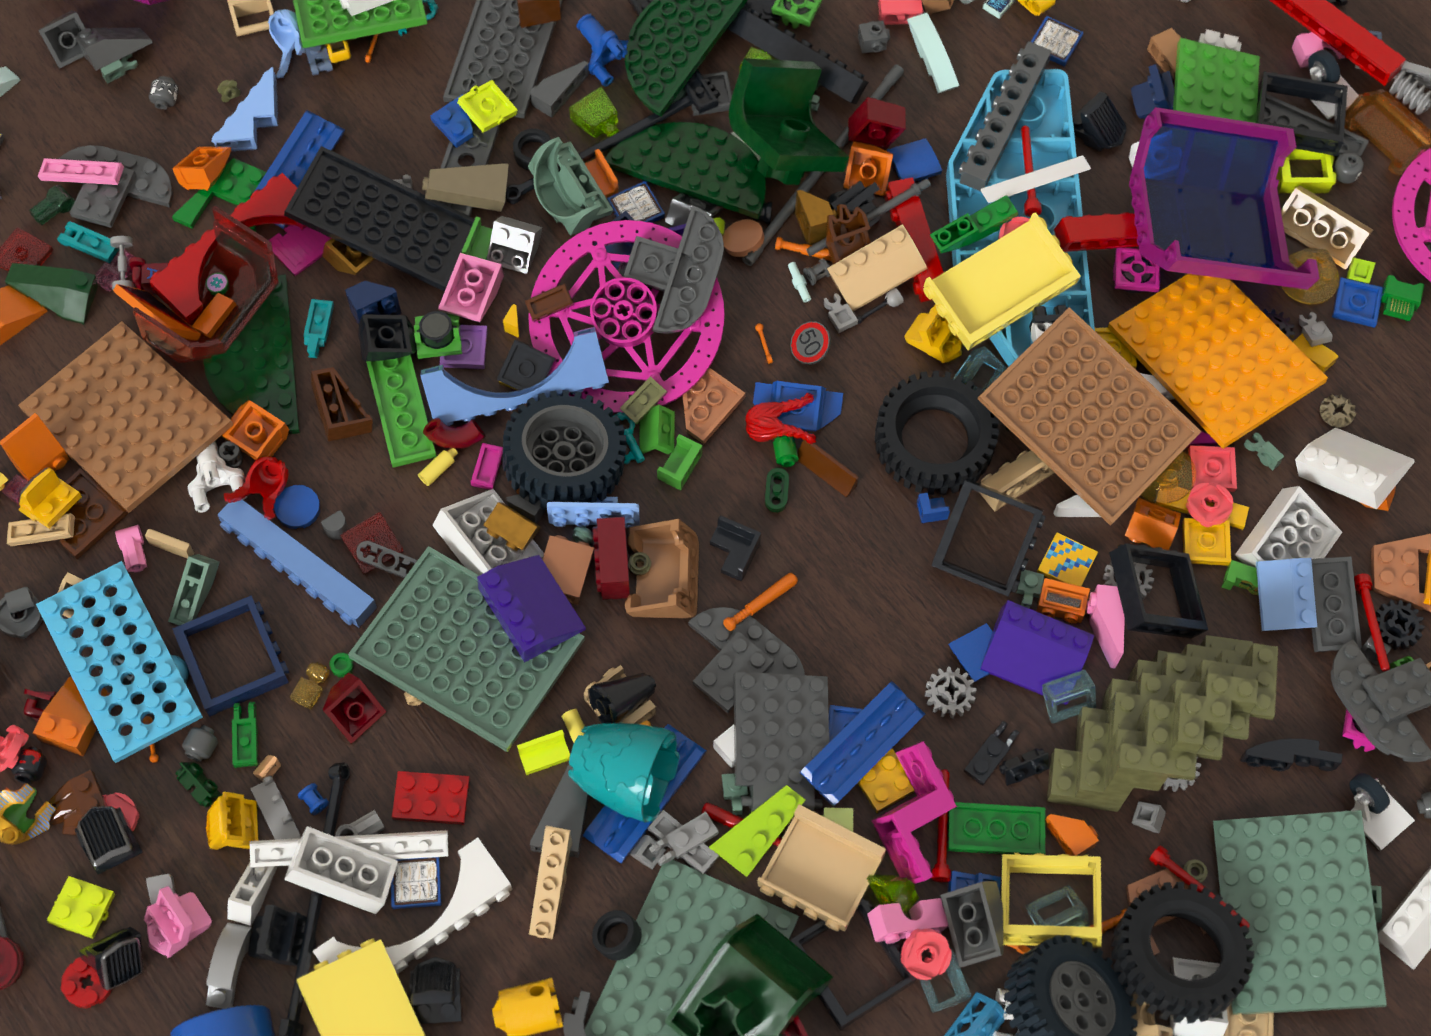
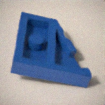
(453, 123)

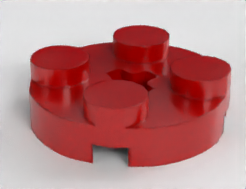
(72, 985)

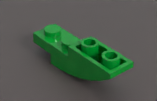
(974, 227)

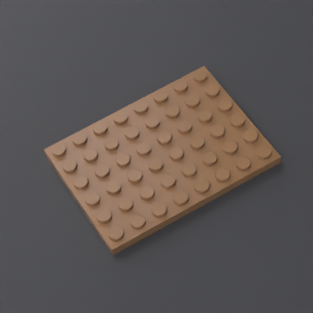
(1089, 415)
(126, 416)

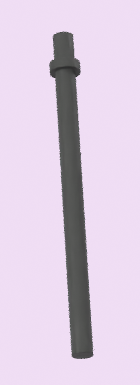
(914, 190)

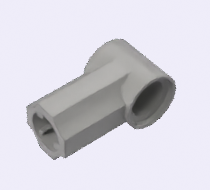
(366, 825)

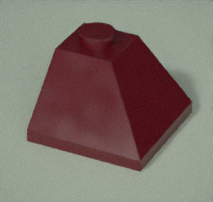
(352, 707)

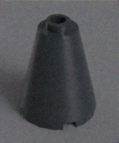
(620, 696)

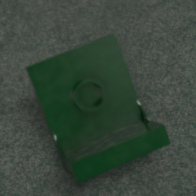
(775, 119)
(749, 985)

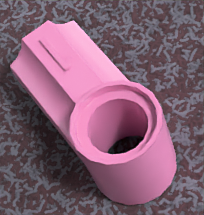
(130, 543)

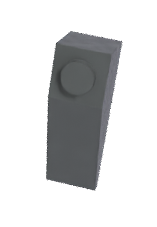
(557, 89)

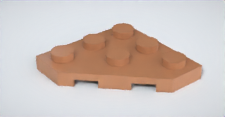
(710, 404)

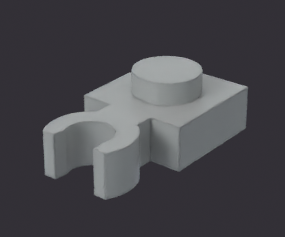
(840, 315)
(1315, 332)

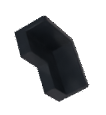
(739, 542)

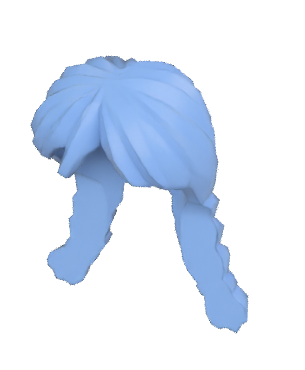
(285, 32)

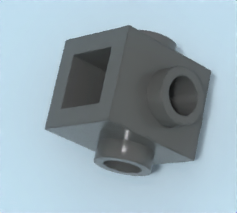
(873, 36)

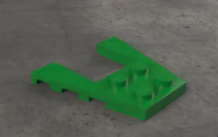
(234, 185)

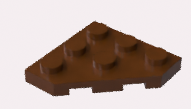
(94, 514)

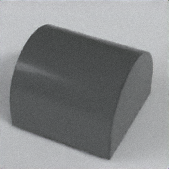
(335, 525)
(20, 599)
(1369, 650)

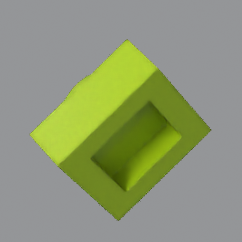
(1360, 270)

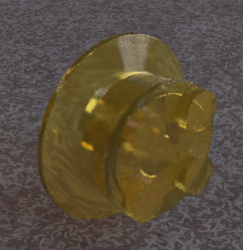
(1328, 275)
(1173, 482)

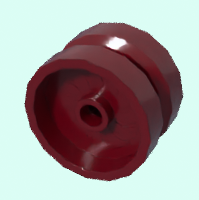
(10, 962)

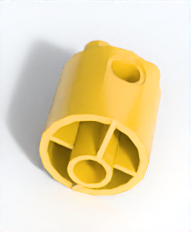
(527, 1009)

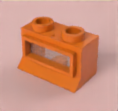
(1063, 600)

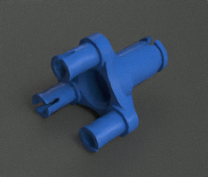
(604, 46)

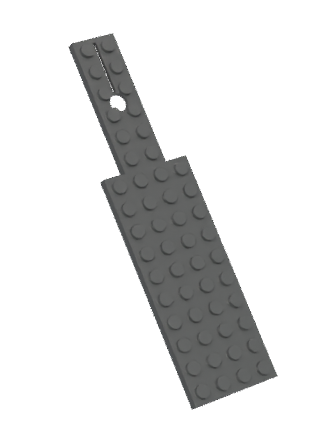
(499, 52)

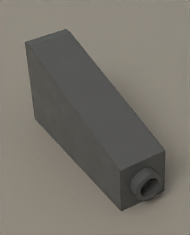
(565, 811)

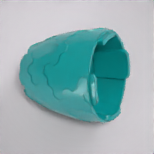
(625, 766)

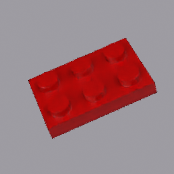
(430, 798)

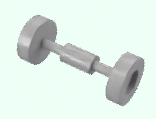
(122, 242)

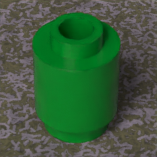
(785, 451)

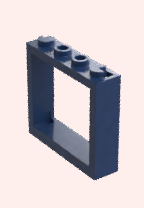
(243, 693)

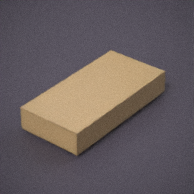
(169, 543)

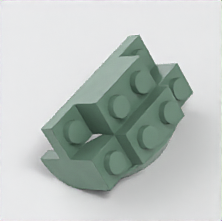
(568, 194)

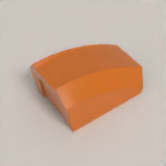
(202, 167)
(256, 431)

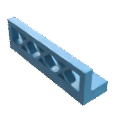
(982, 1022)

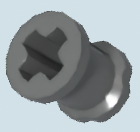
(816, 272)
(232, 449)

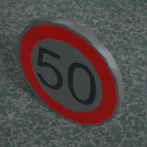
(810, 342)

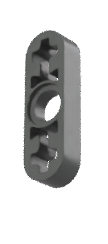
(374, 547)

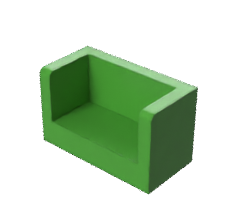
(680, 463)

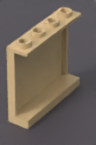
(821, 868)

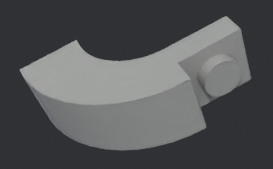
(226, 964)

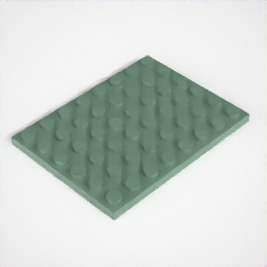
(454, 654)
(1307, 910)
(679, 931)

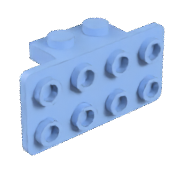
(587, 513)

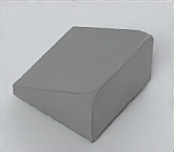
(1149, 816)
(644, 855)
(156, 883)

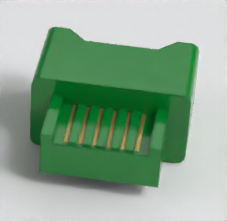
(1401, 298)

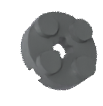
(19, 627)

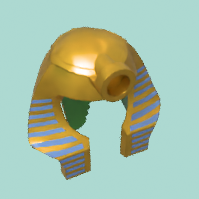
(13, 821)

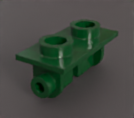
(192, 775)

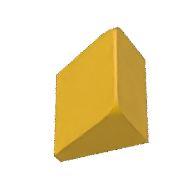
(511, 321)

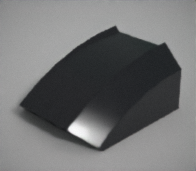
(386, 337)

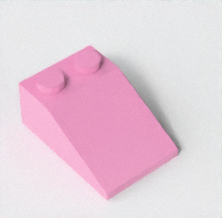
(471, 287)
(1107, 621)

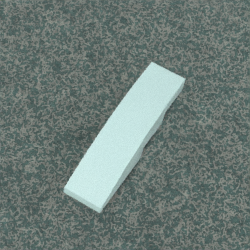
(933, 52)

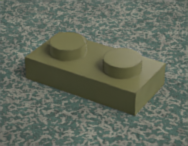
(643, 400)

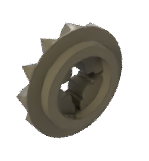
(1339, 419)

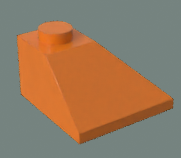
(868, 165)

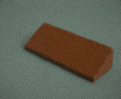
(827, 468)

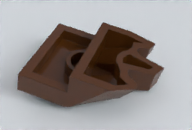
(846, 233)
(75, 800)

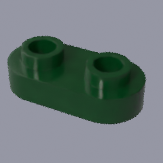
(776, 491)

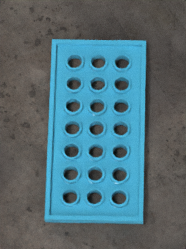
(112, 675)

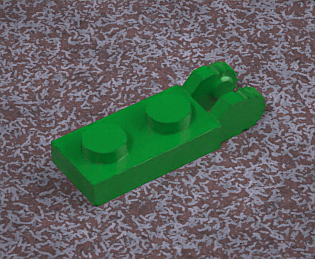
(244, 737)

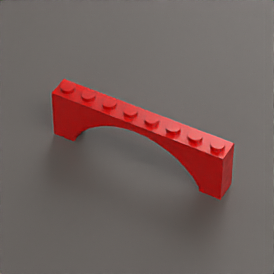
(180, 281)

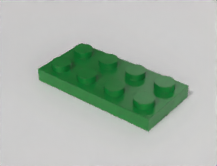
(996, 829)

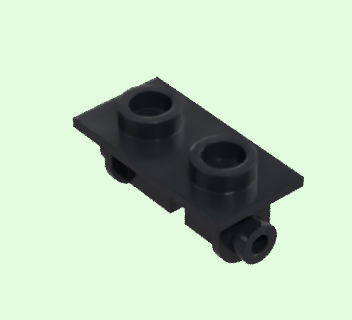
(1034, 763)

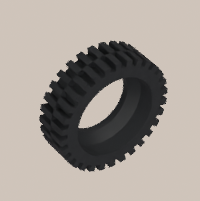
(943, 395)
(1158, 986)

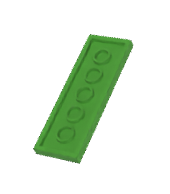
(401, 410)

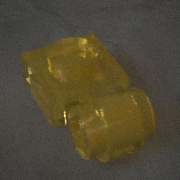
(308, 691)

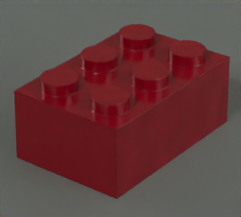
(611, 558)

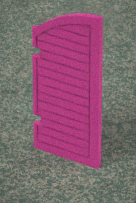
(298, 247)

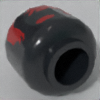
(29, 765)

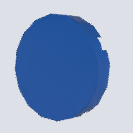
(297, 507)

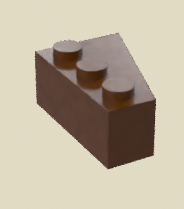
(337, 406)

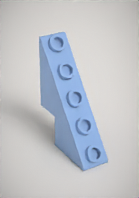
(254, 112)

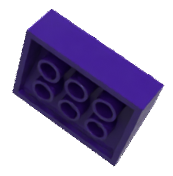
(529, 606)
(1034, 648)

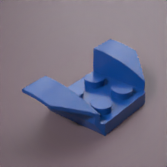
(811, 417)

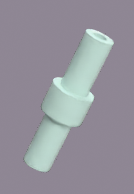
(799, 282)

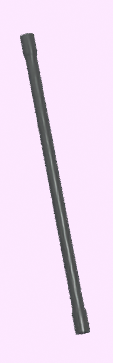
(889, 81)

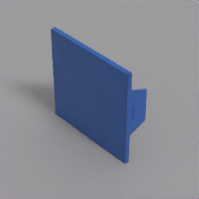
(971, 651)

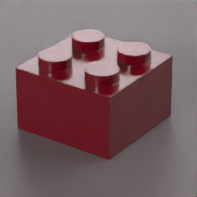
(877, 123)

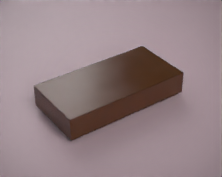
(549, 302)

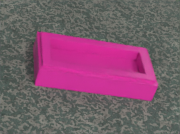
(487, 466)

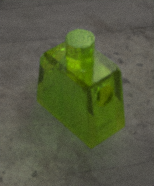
(595, 114)

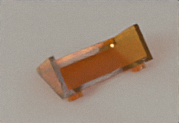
(1389, 128)

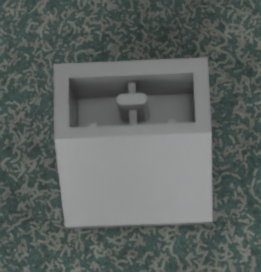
(513, 244)

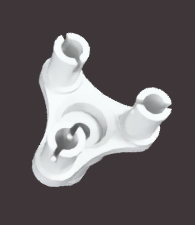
(211, 474)

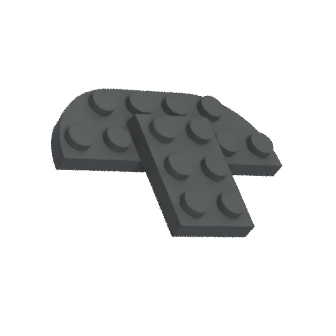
(140, 180)
(682, 272)
(744, 649)
(1384, 700)

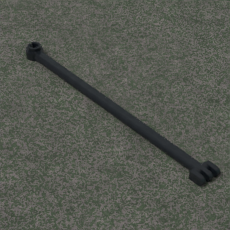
(611, 141)
(291, 1027)

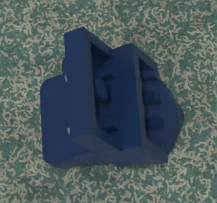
(1154, 93)

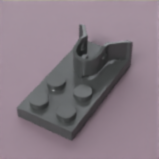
(1334, 604)

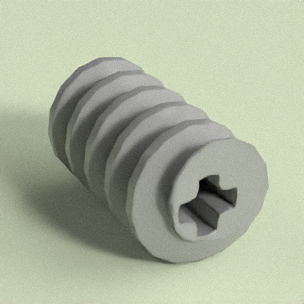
(1411, 93)

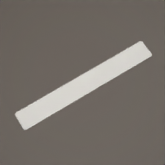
(1035, 179)

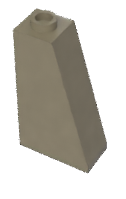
(469, 186)

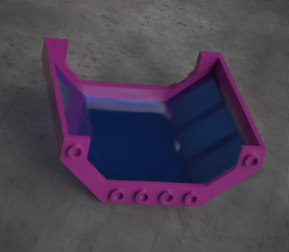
(1212, 198)

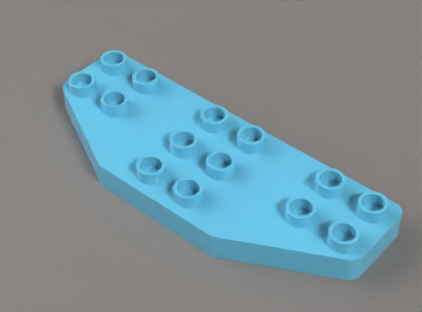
(1051, 143)

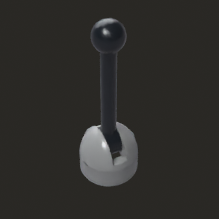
(892, 298)

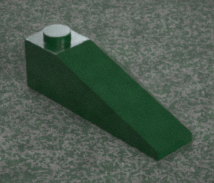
(59, 289)

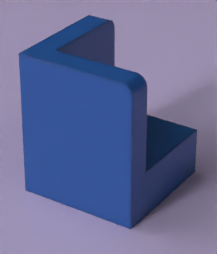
(932, 509)

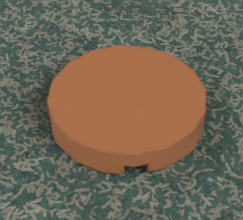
(743, 238)

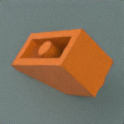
(1072, 834)

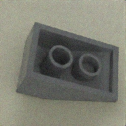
(108, 45)
(975, 922)

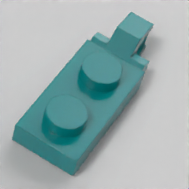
(317, 325)

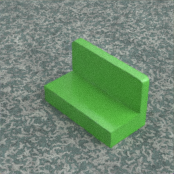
(478, 240)
(657, 430)

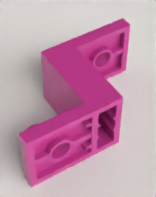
(931, 802)

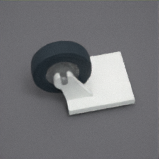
(1326, 69)
(1380, 811)

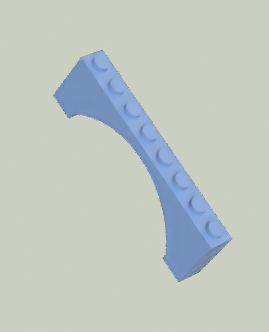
(454, 400)

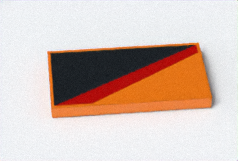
(157, 310)

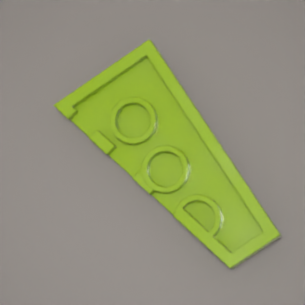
(754, 835)

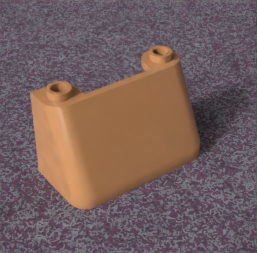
(672, 581)

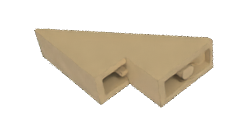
(550, 881)

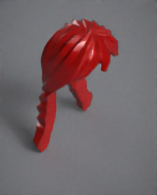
(764, 425)
(265, 477)

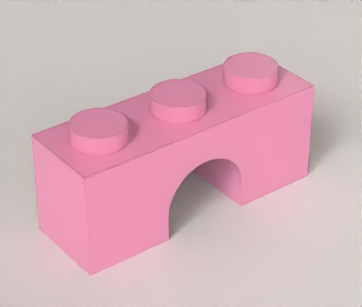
(1306, 45)
(891, 924)

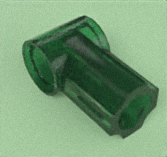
(56, 201)

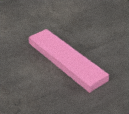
(81, 171)

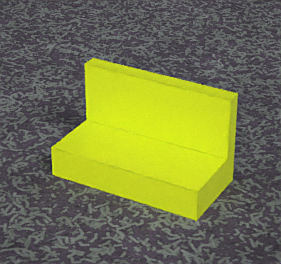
(543, 752)

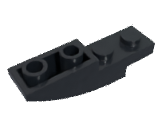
(1283, 752)

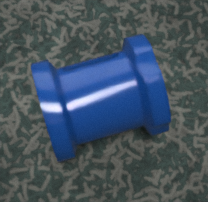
(313, 799)

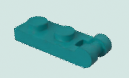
(87, 242)

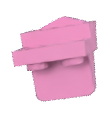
(174, 921)

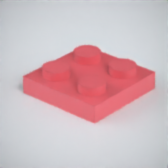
(1214, 466)

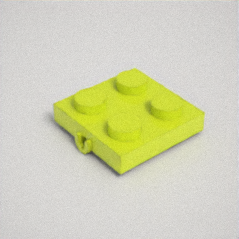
(487, 106)
(81, 907)

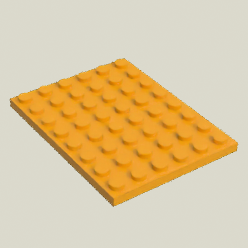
(1217, 355)

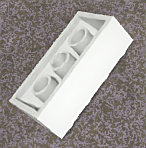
(341, 870)
(1409, 926)

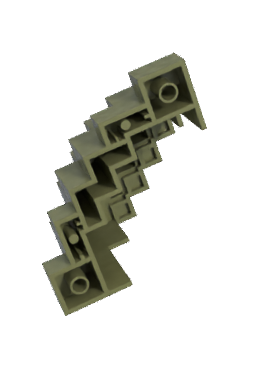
(1164, 721)

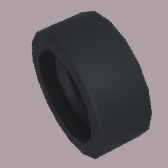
(523, 138)
(604, 925)

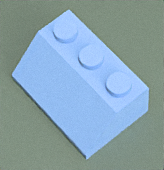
(1286, 594)

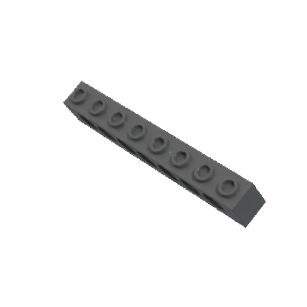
(1027, 71)

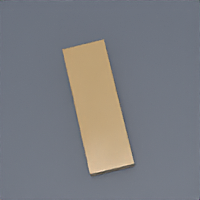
(33, 532)

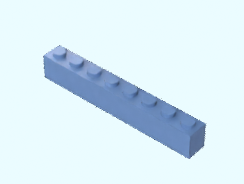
(297, 562)

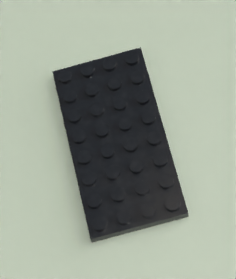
(380, 218)

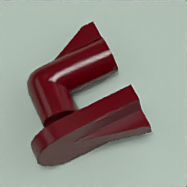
(136, 266)
(30, 707)

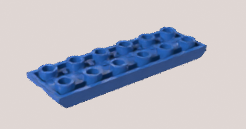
(301, 149)
(862, 743)
(619, 834)

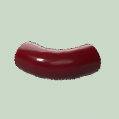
(453, 437)

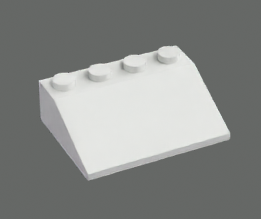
(1352, 466)
(1290, 530)
(467, 537)

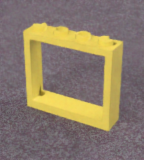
(1048, 864)

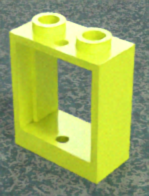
(1313, 184)

